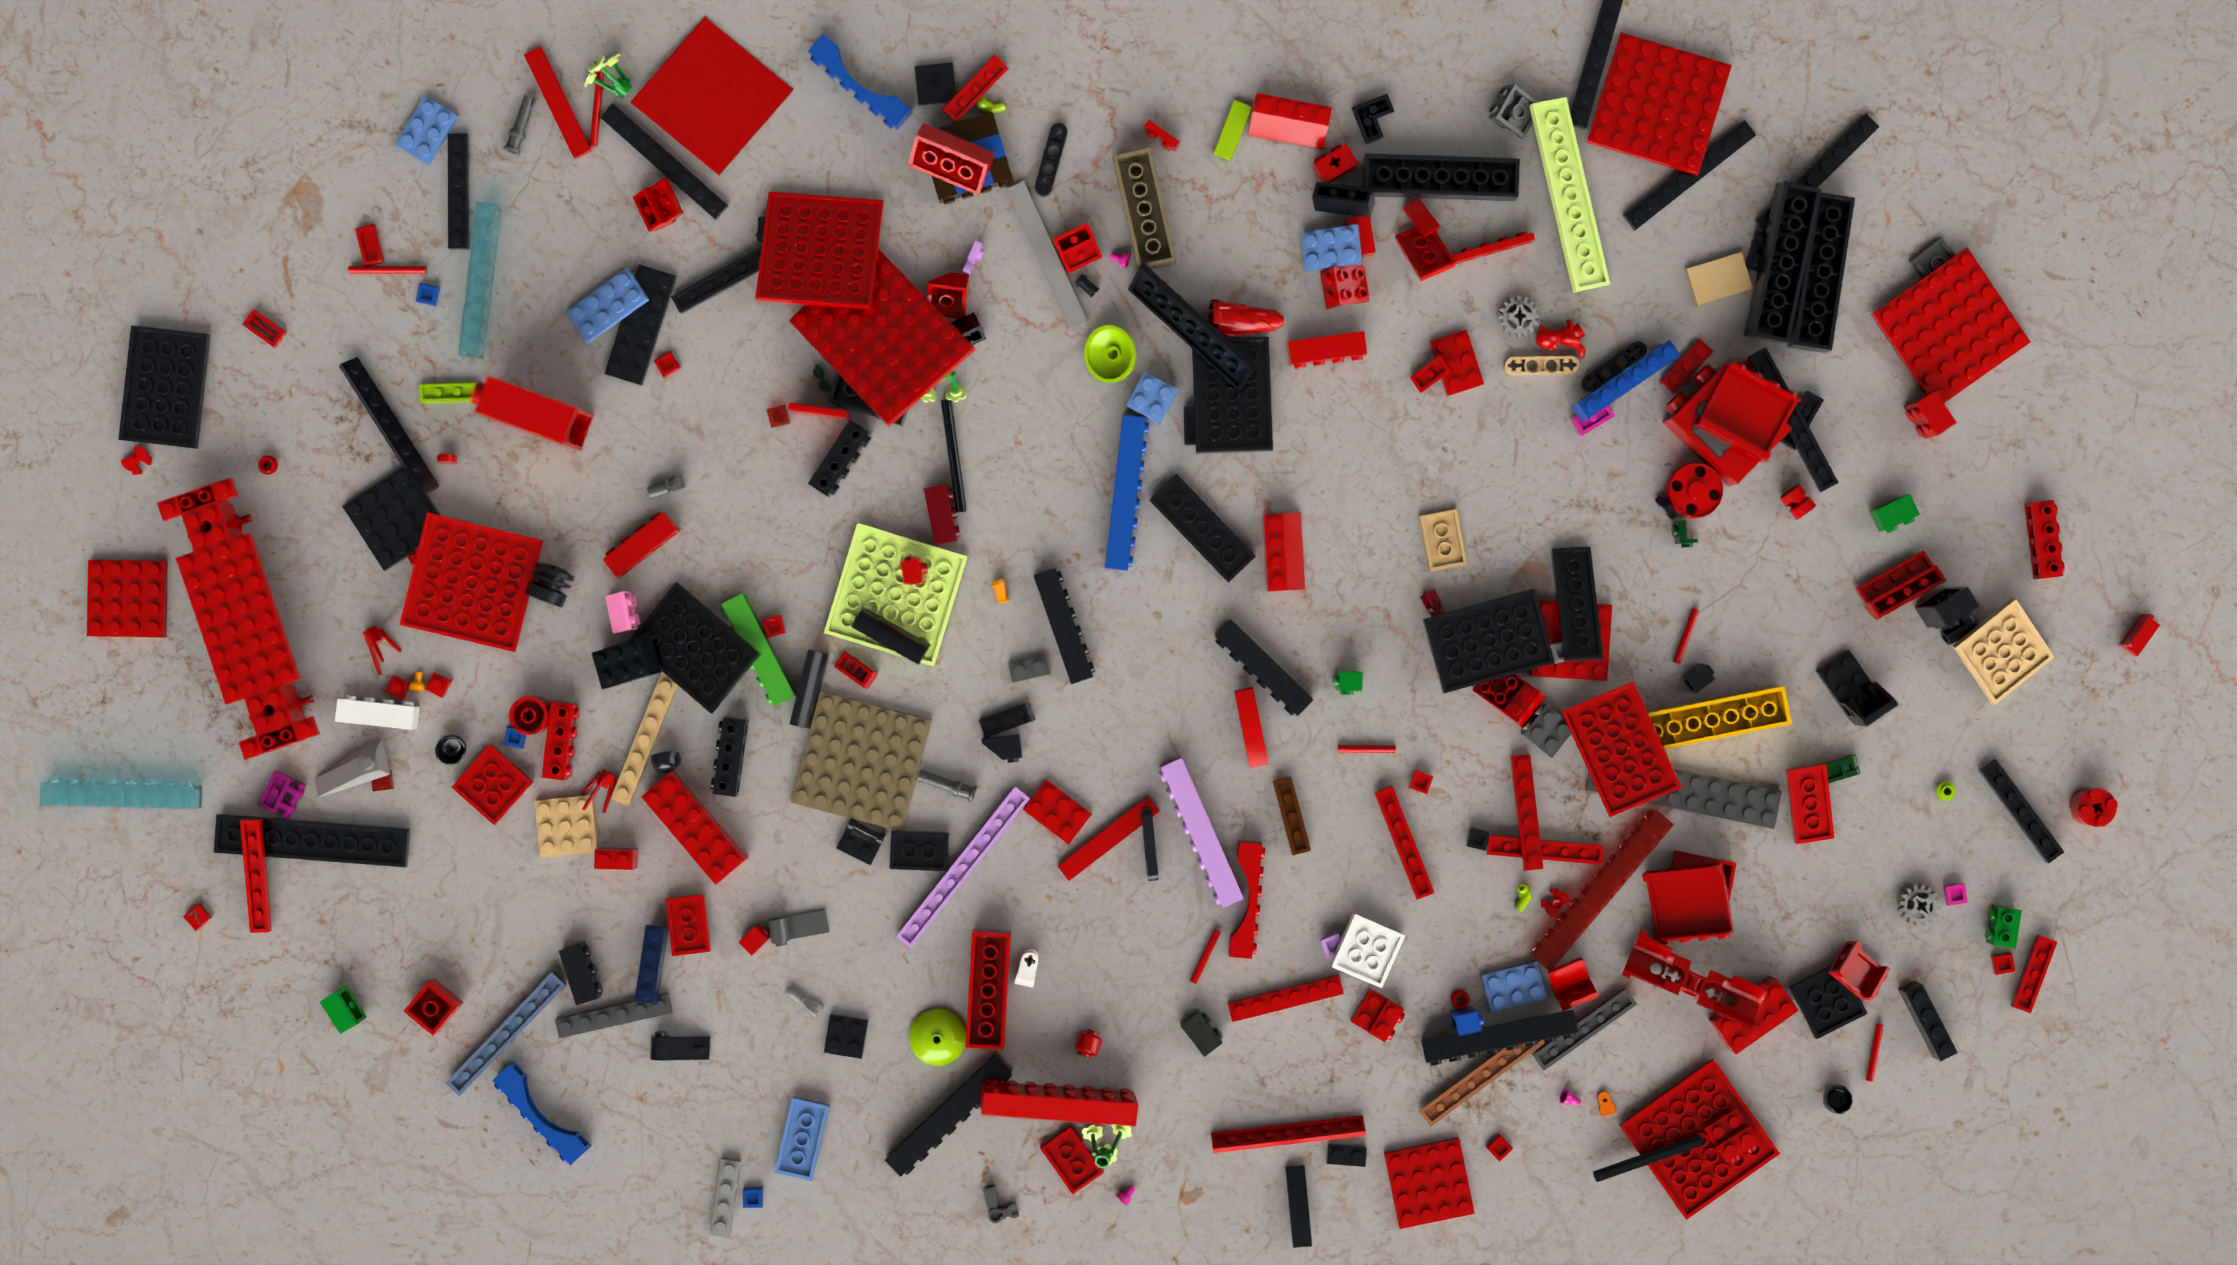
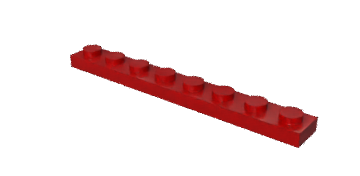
(1288, 1134)

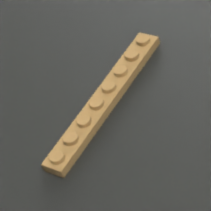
(644, 740)

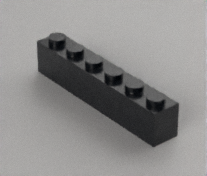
(1063, 625)
(1263, 667)

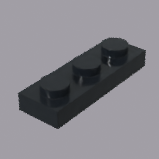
(1809, 407)

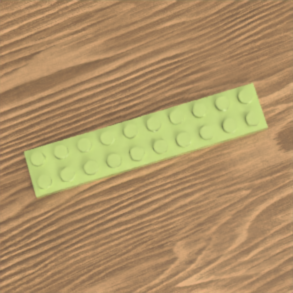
(1569, 194)

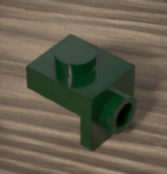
(1679, 531)

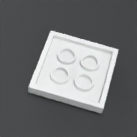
(1367, 950)

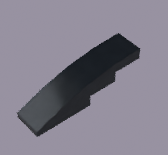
(1298, 1206)

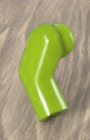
(986, 106)
(1524, 895)

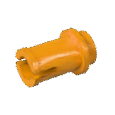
(1000, 591)

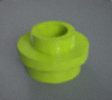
(1940, 790)

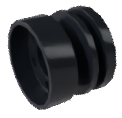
(549, 584)

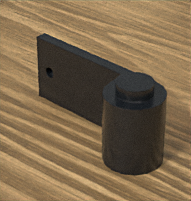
(679, 1048)

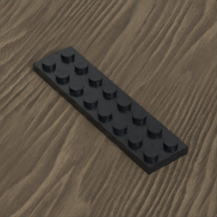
(1191, 327)

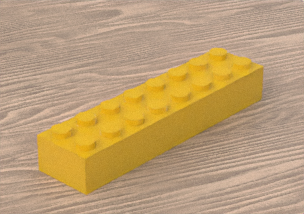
(1722, 717)

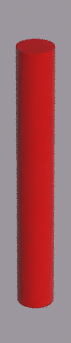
(1686, 636)
(1366, 748)
(1205, 956)
(1874, 1052)

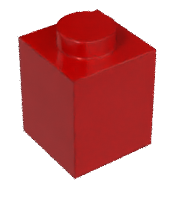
(755, 939)

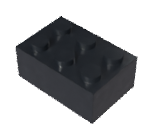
(1948, 607)
(626, 662)

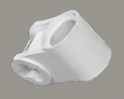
(1027, 971)

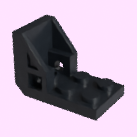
(1854, 691)

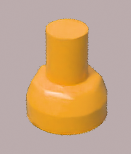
(417, 684)

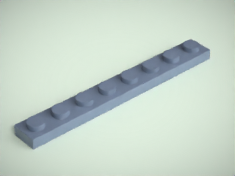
(506, 1033)

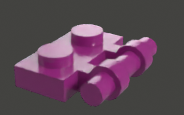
(276, 792)

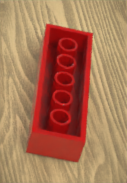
(694, 827)
(988, 989)

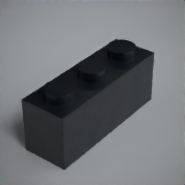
(1343, 199)
(581, 973)

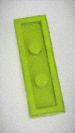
(1232, 130)
(446, 392)

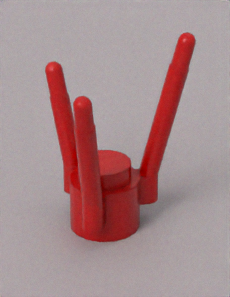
(372, 638)
(602, 779)

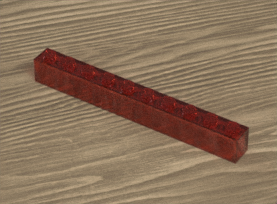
(1601, 889)

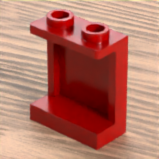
(1858, 971)

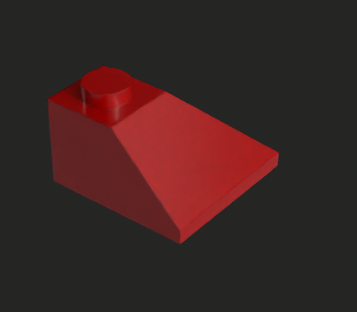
(950, 294)

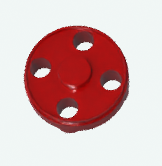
(1694, 490)

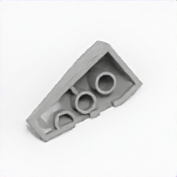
(359, 767)

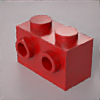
(913, 570)

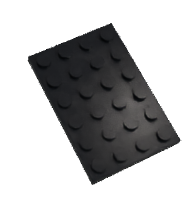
(164, 387)
(1233, 418)
(1488, 641)
(697, 647)

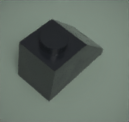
(1005, 747)

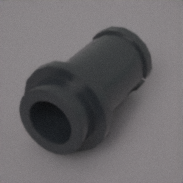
(761, 221)
(1085, 284)

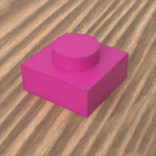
(1955, 894)

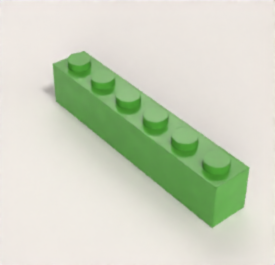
(768, 667)

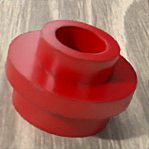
(262, 465)
(1464, 1003)

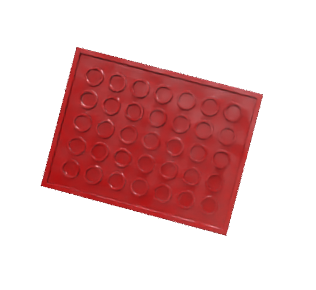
(889, 351)

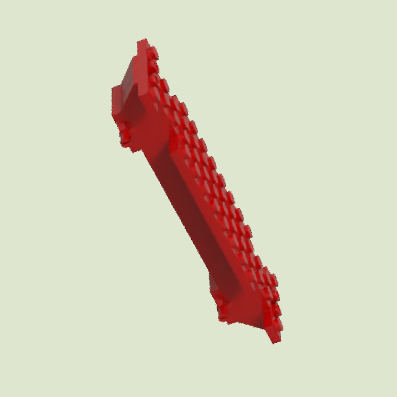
(239, 618)

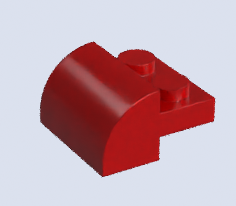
(658, 205)
(1077, 248)

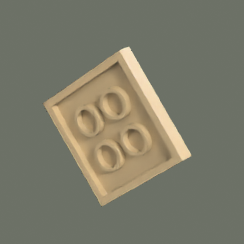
(565, 826)

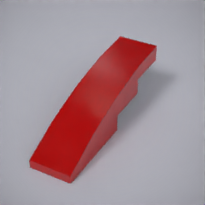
(1251, 727)

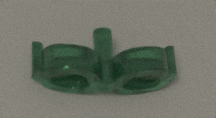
(819, 374)

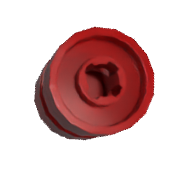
(1797, 501)

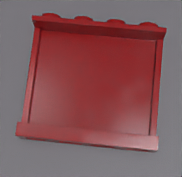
(1747, 411)
(1689, 903)

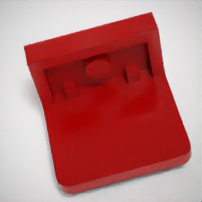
(1344, 286)
(1571, 984)

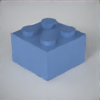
(1152, 398)

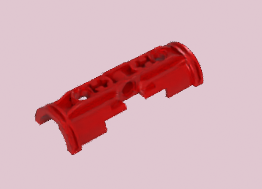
(1745, 994)

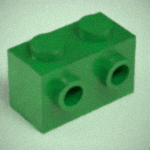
(1894, 513)
(1348, 682)
(2003, 926)
(343, 1009)

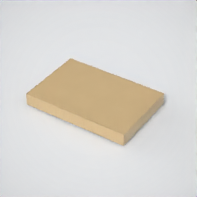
(1719, 279)
(1443, 540)

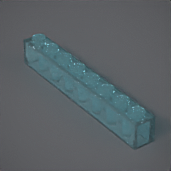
(479, 280)
(124, 795)

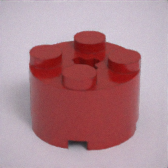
(523, 722)
(2103, 811)

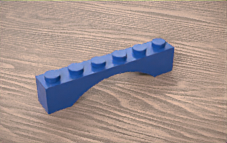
(890, 108)
(1625, 381)
(514, 1085)

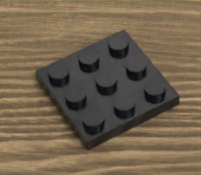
(1826, 1003)

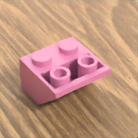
(622, 612)

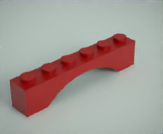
(1242, 939)

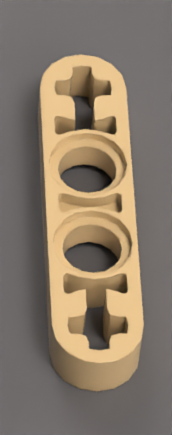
(1541, 365)

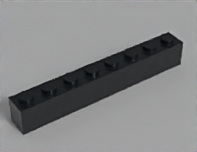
(1500, 1036)
(946, 1116)

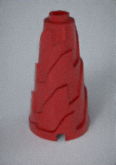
(1239, 319)

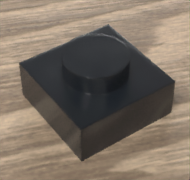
(1477, 838)

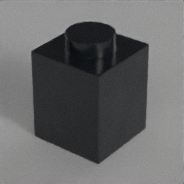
(1699, 677)

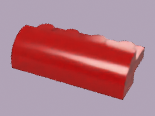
(1900, 585)

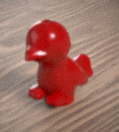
(1566, 335)

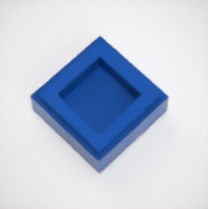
(427, 294)
(514, 738)
(752, 1197)

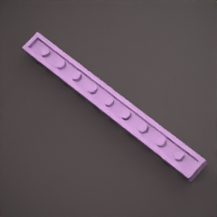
(963, 867)

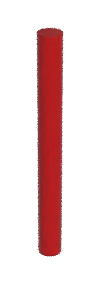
(596, 110)
(387, 270)

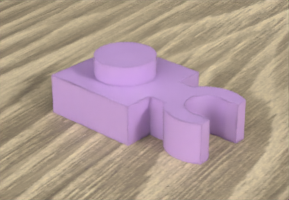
(975, 254)
(1330, 944)

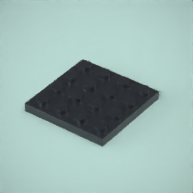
(391, 517)

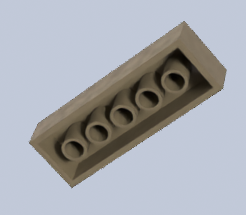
(1144, 208)

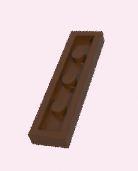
(1291, 815)

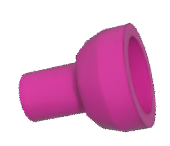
(1123, 258)
(1567, 1097)
(1124, 1196)

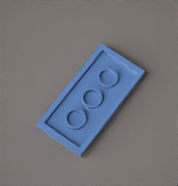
(607, 305)
(802, 1138)

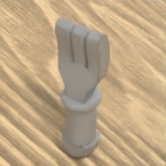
(810, 1005)

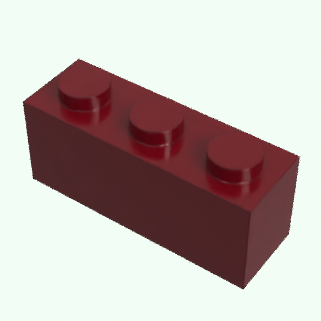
(942, 514)

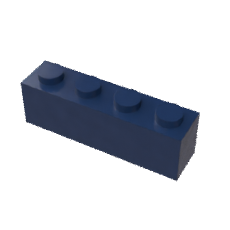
(651, 964)

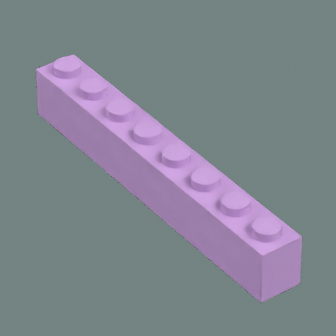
(1201, 831)

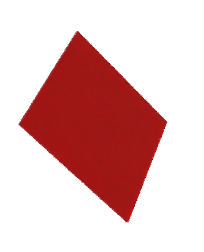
(711, 96)

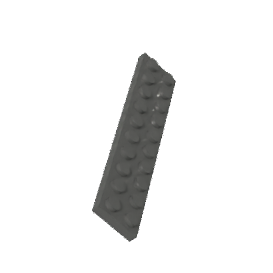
(1720, 799)

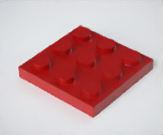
(492, 784)

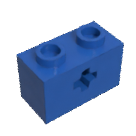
(1466, 1020)

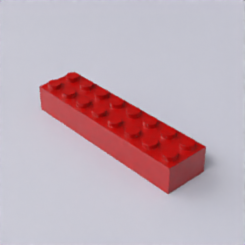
(1058, 1102)

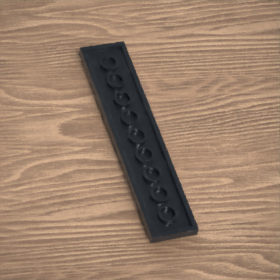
(318, 840)

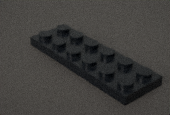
(641, 328)
(1202, 528)
(1577, 604)

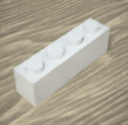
(377, 713)

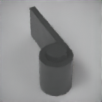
(797, 926)

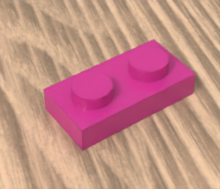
(1593, 422)

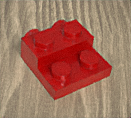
(1378, 1015)
(1731, 1135)

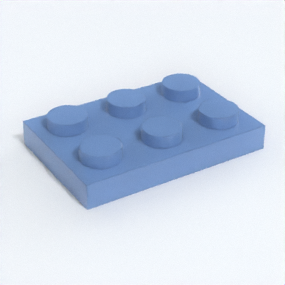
(427, 130)
(1331, 247)
(1513, 986)

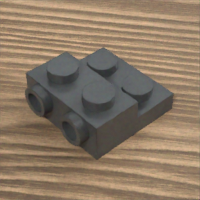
(1513, 110)
(1547, 730)

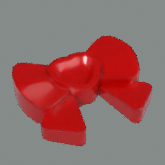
(139, 454)
(1553, 908)

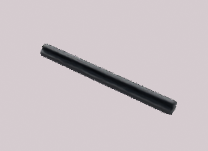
(953, 454)
(1648, 1158)

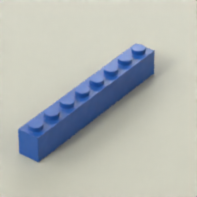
(1125, 493)

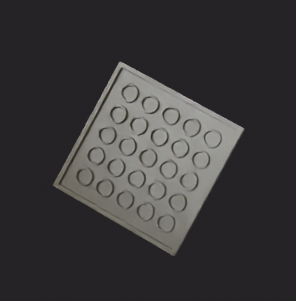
(861, 761)

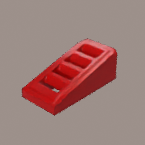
(868, 679)

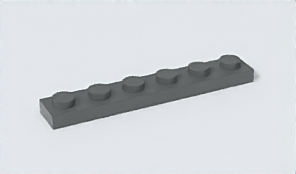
(611, 1016)
(1587, 1027)

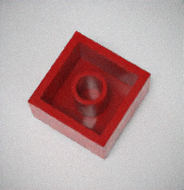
(1929, 415)
(433, 1006)

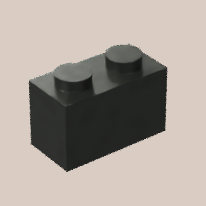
(1202, 1033)

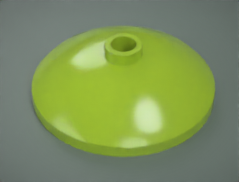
(1101, 357)
(938, 1023)

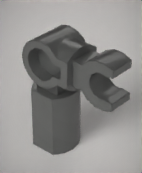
(664, 487)
(996, 1213)

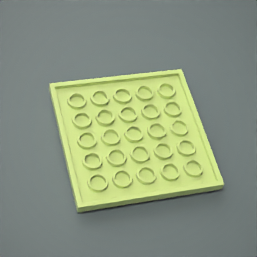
(875, 581)

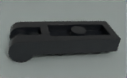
(1006, 720)

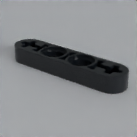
(1053, 160)
(1613, 366)
(1149, 844)

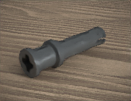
(518, 134)
(926, 777)

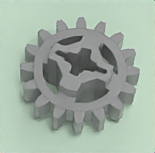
(1526, 316)
(1927, 901)

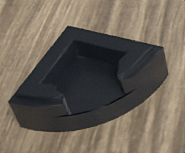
(1667, 506)

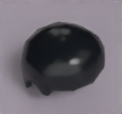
(450, 749)
(665, 761)
(1837, 1099)

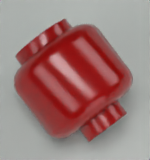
(1088, 1043)

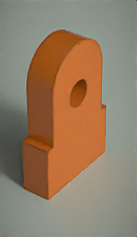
(1606, 1107)

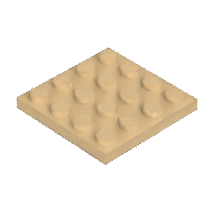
(2003, 651)

